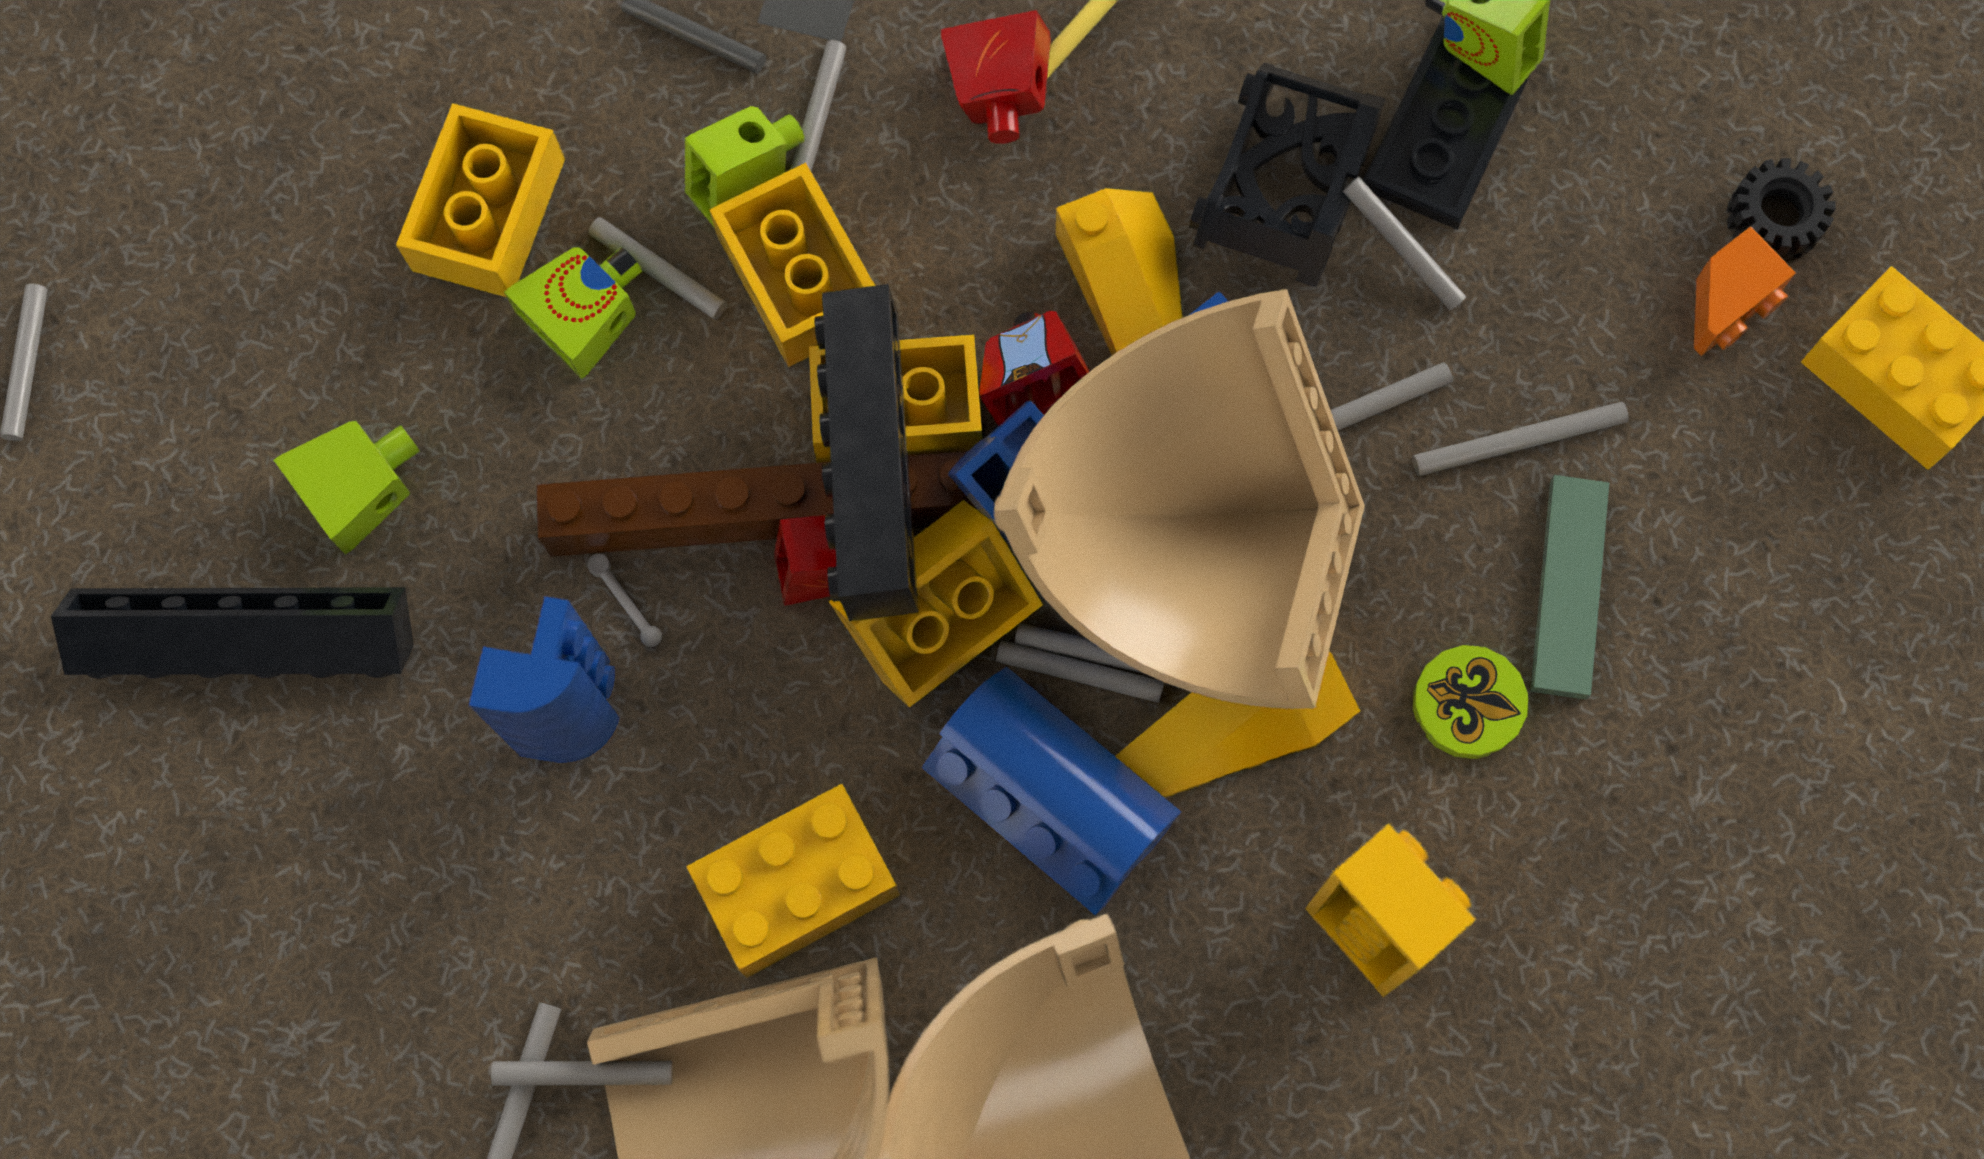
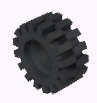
(1795, 187)

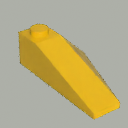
(1122, 262)
(1217, 737)

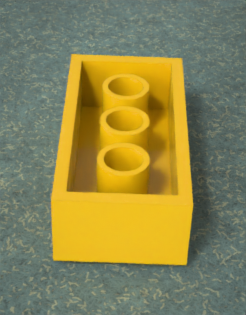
(1390, 909)

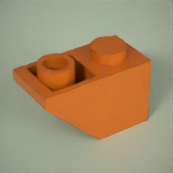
(1734, 286)

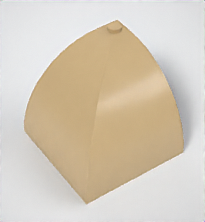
(1195, 506)
(1036, 1064)
(758, 1072)

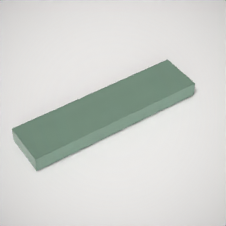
(1570, 587)

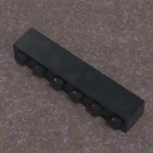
(867, 454)
(233, 631)

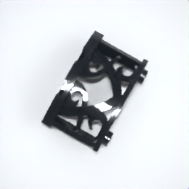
(1344, 135)

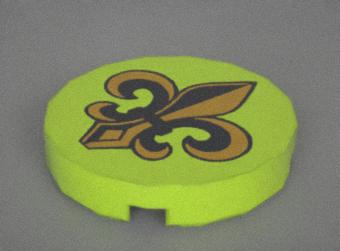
(1470, 701)

